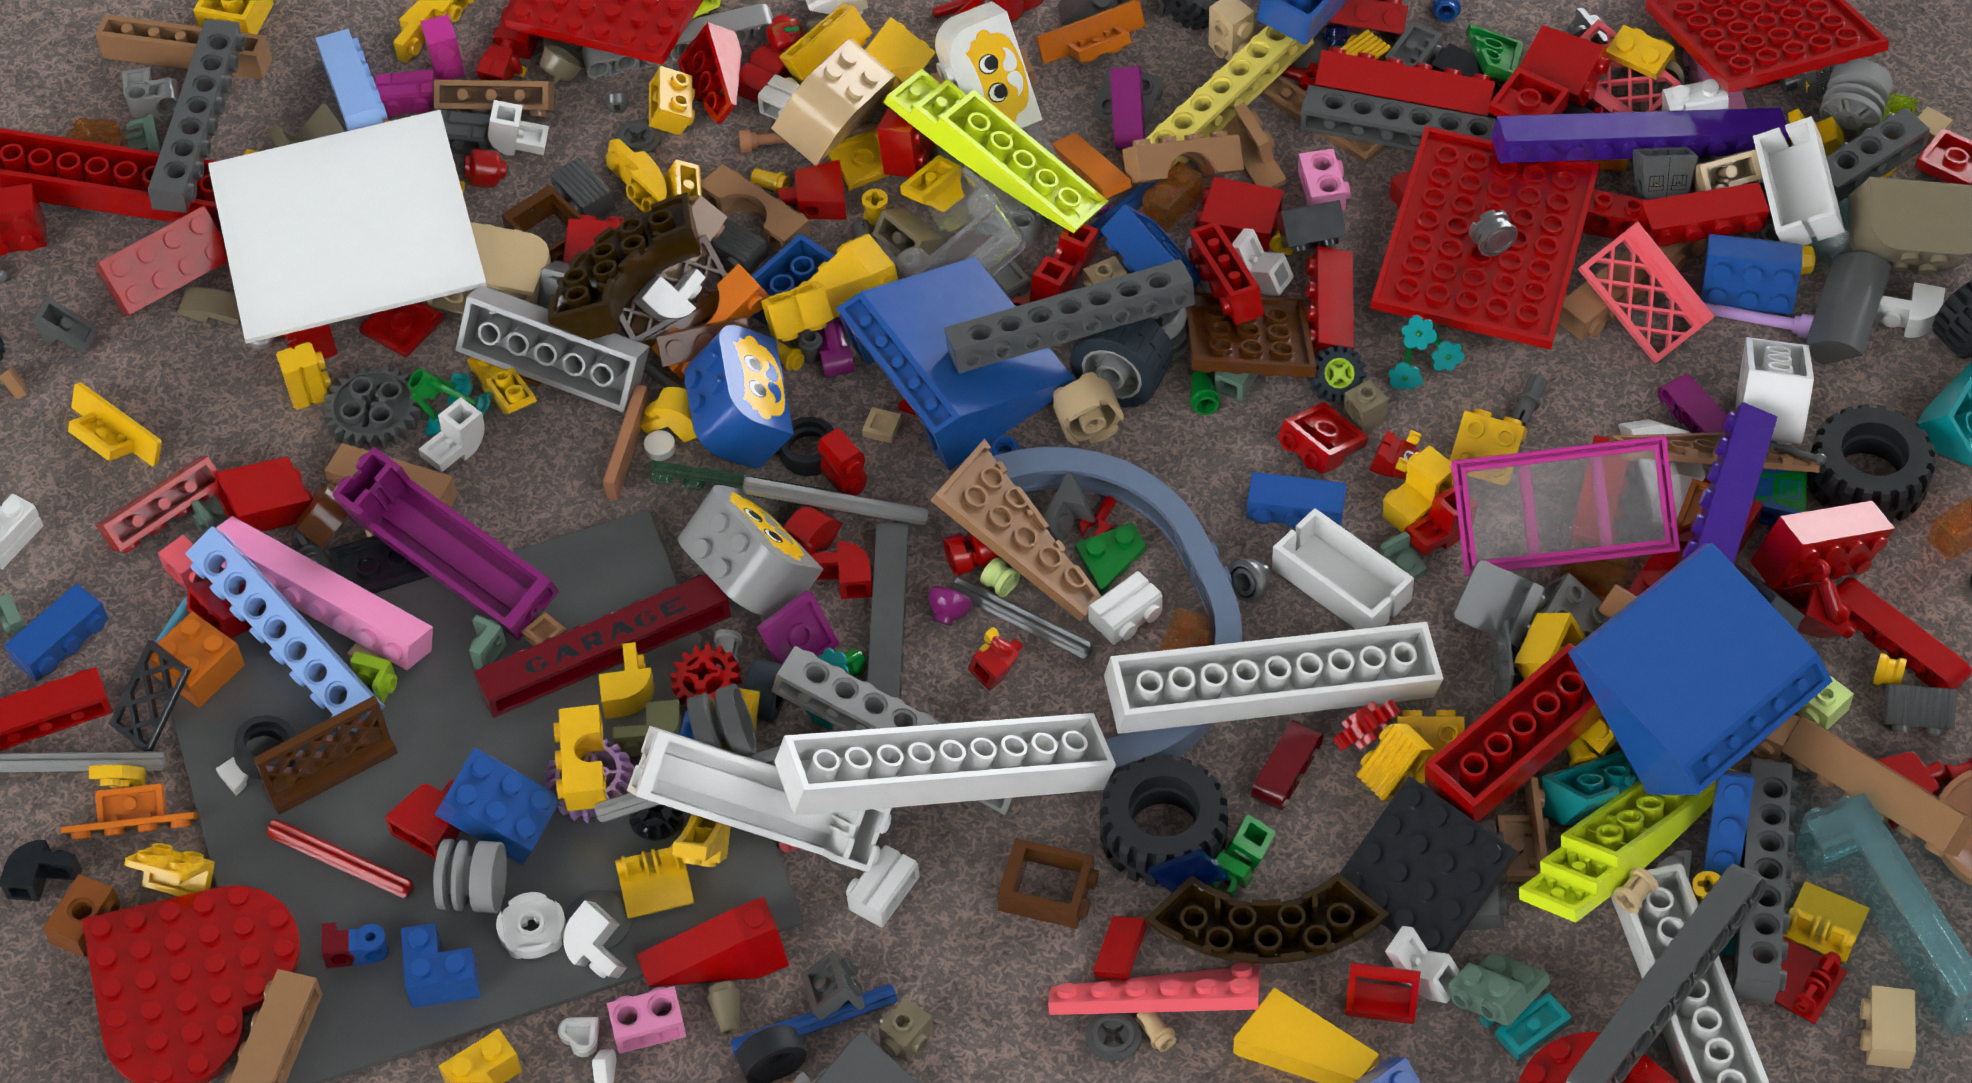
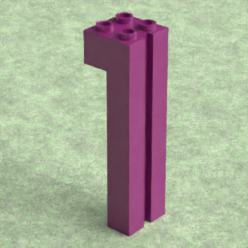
(443, 543)

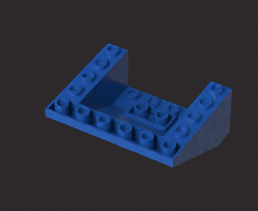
(905, 335)
(1697, 673)

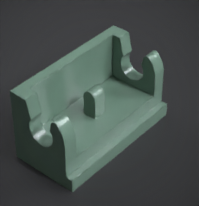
(147, 137)

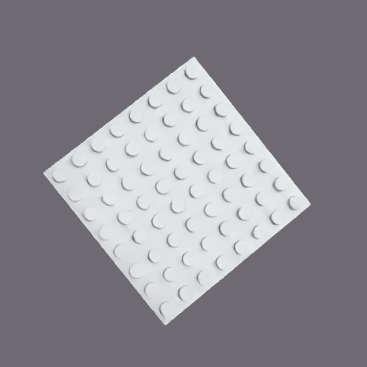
(345, 226)

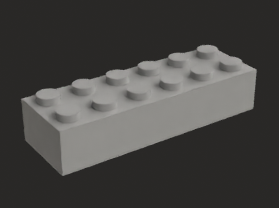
(519, 336)

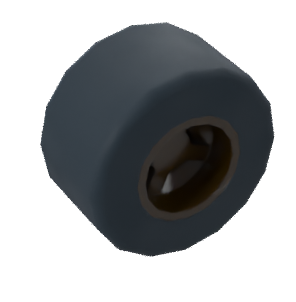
(762, 678)

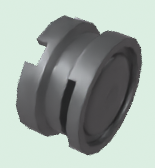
(1493, 233)

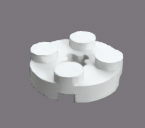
(534, 943)

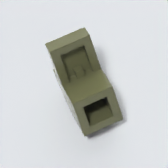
(659, 714)

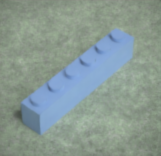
(351, 80)

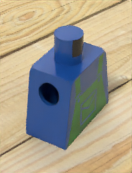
(1781, 494)

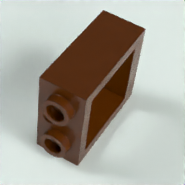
(544, 204)
(1040, 908)

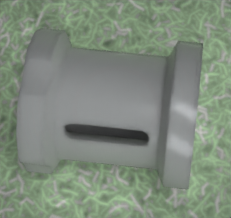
(729, 640)

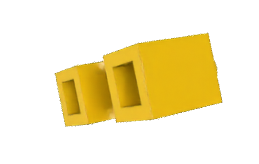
(580, 733)

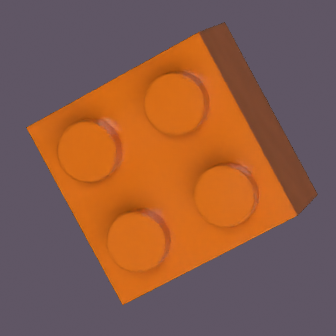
(206, 651)

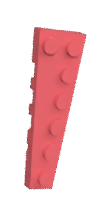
(1187, 991)

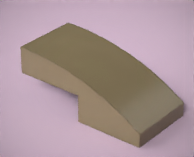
(206, 302)

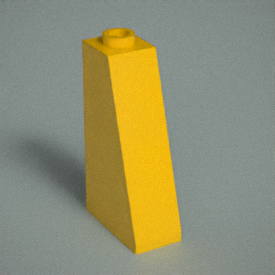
(1302, 1043)

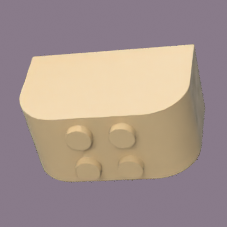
(833, 101)
(509, 262)

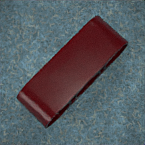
(1286, 763)

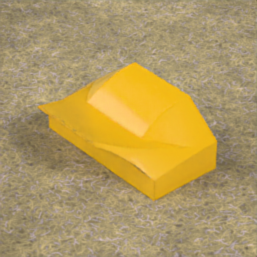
(935, 184)

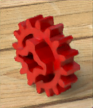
(702, 675)
(1366, 725)

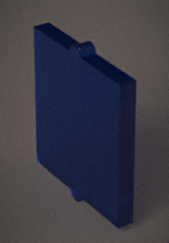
(1177, 870)

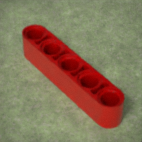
(1903, 638)

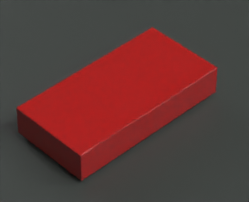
(1120, 948)

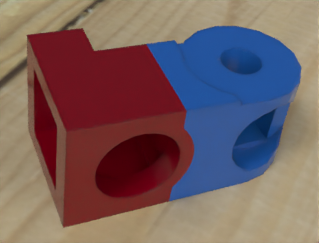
(353, 946)

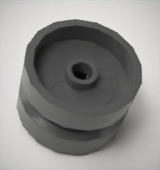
(723, 721)

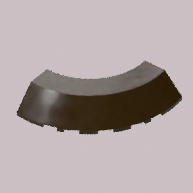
(619, 264)
(1267, 929)

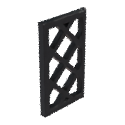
(128, 697)

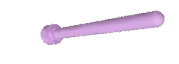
(1799, 325)

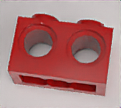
(1611, 214)

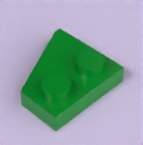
(1110, 554)

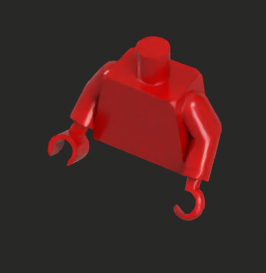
(1820, 604)

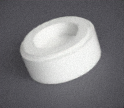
(659, 445)

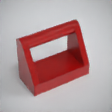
(1382, 1000)

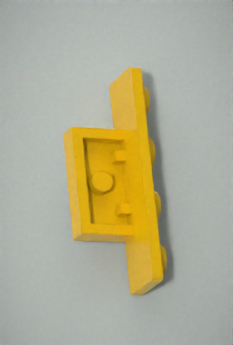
(109, 429)

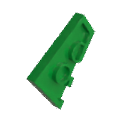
(1495, 52)

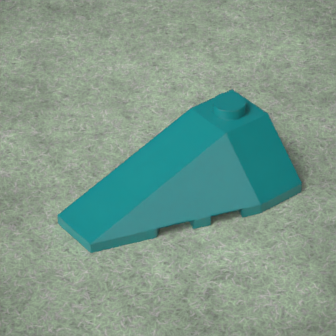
(1950, 419)
(1586, 787)

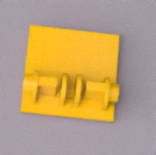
(653, 882)
(1825, 921)

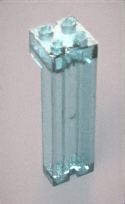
(1858, 842)

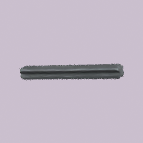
(1024, 618)

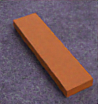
(1091, 165)

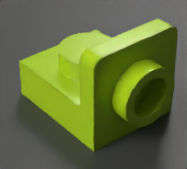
(375, 672)

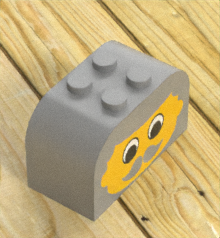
(747, 551)

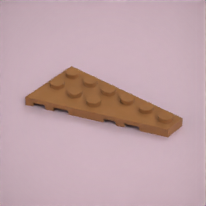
(1701, 448)
(1010, 525)

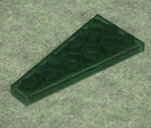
(698, 478)

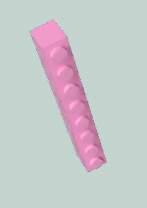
(334, 598)

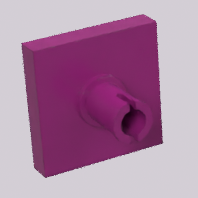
(799, 625)

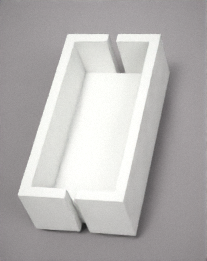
(1798, 183)
(1342, 572)

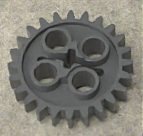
(371, 407)

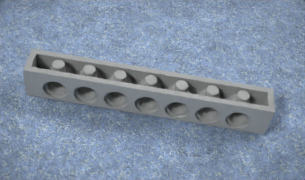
(851, 713)

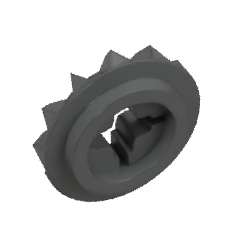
(639, 129)
(1112, 1023)

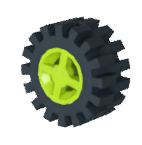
(1344, 366)

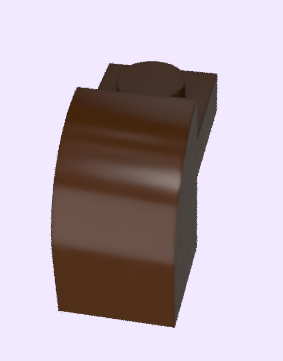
(321, 516)

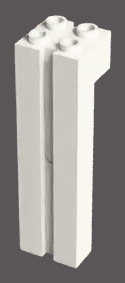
(750, 798)

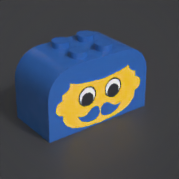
(739, 397)

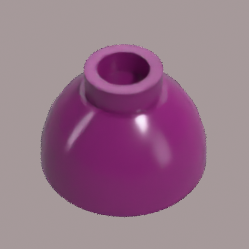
(948, 604)

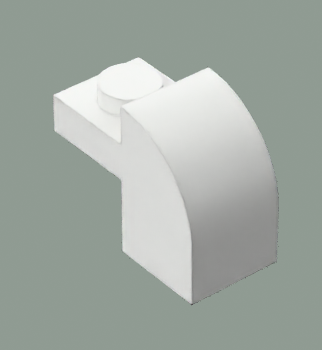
(510, 134)
(1267, 268)
(670, 302)
(1913, 314)
(459, 435)
(585, 939)
(1436, 968)

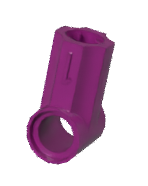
(833, 353)

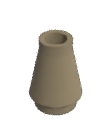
(725, 1005)

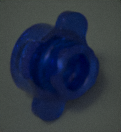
(1336, 35)

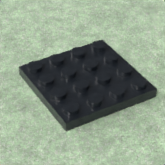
(1428, 866)

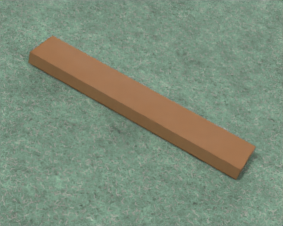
(1290, 100)

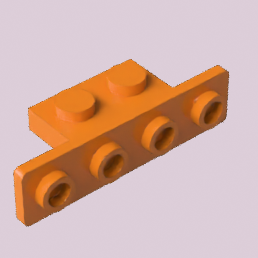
(1093, 35)
(130, 807)

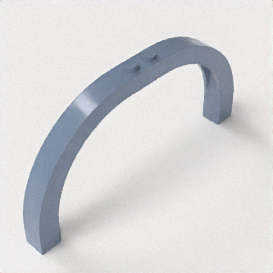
(1111, 476)

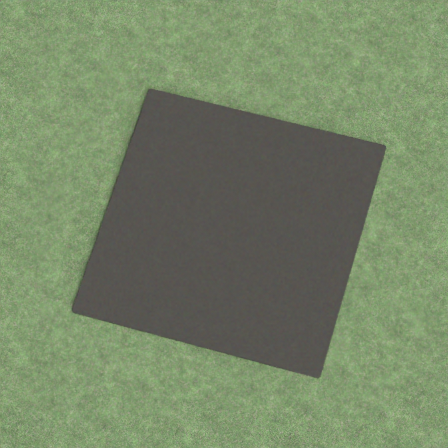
(435, 725)

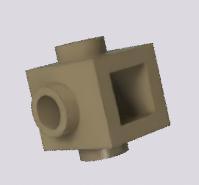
(905, 1030)

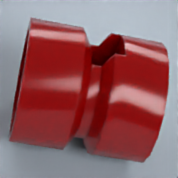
(964, 562)

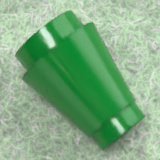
(1203, 394)

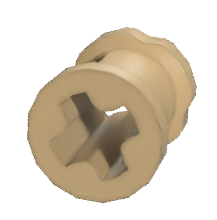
(1635, 890)

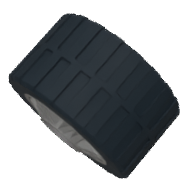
(1128, 357)

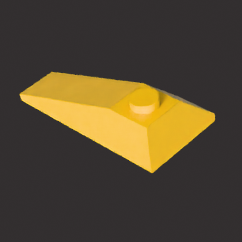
(854, 268)

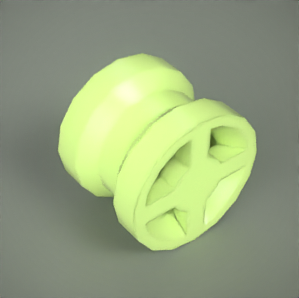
(1000, 577)

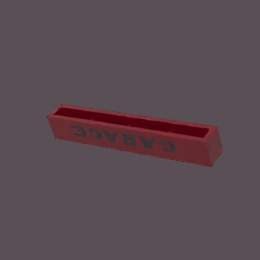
(599, 644)

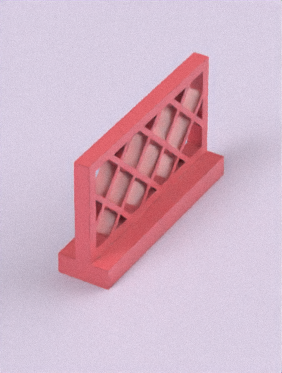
(1605, 98)
(1660, 272)

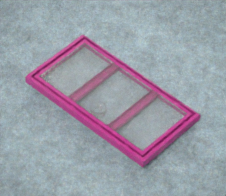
(1566, 505)

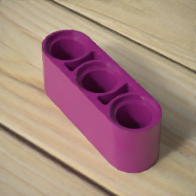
(1127, 105)
(1692, 405)

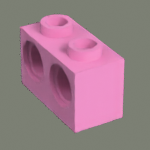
(1322, 178)
(648, 1027)

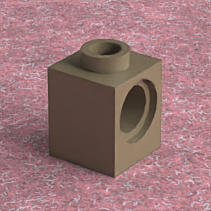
(1365, 406)

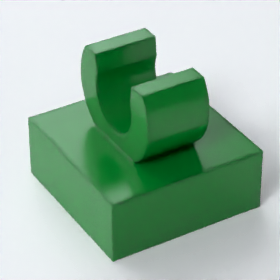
(1237, 873)

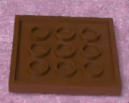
(1264, 346)

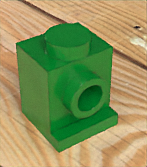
(1250, 841)

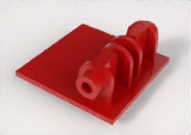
(1809, 981)

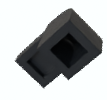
(31, 865)

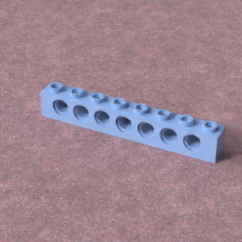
(207, 558)

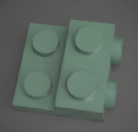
(1497, 987)

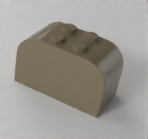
(1912, 223)

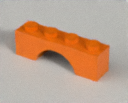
(738, 297)

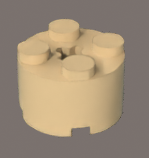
(1087, 409)

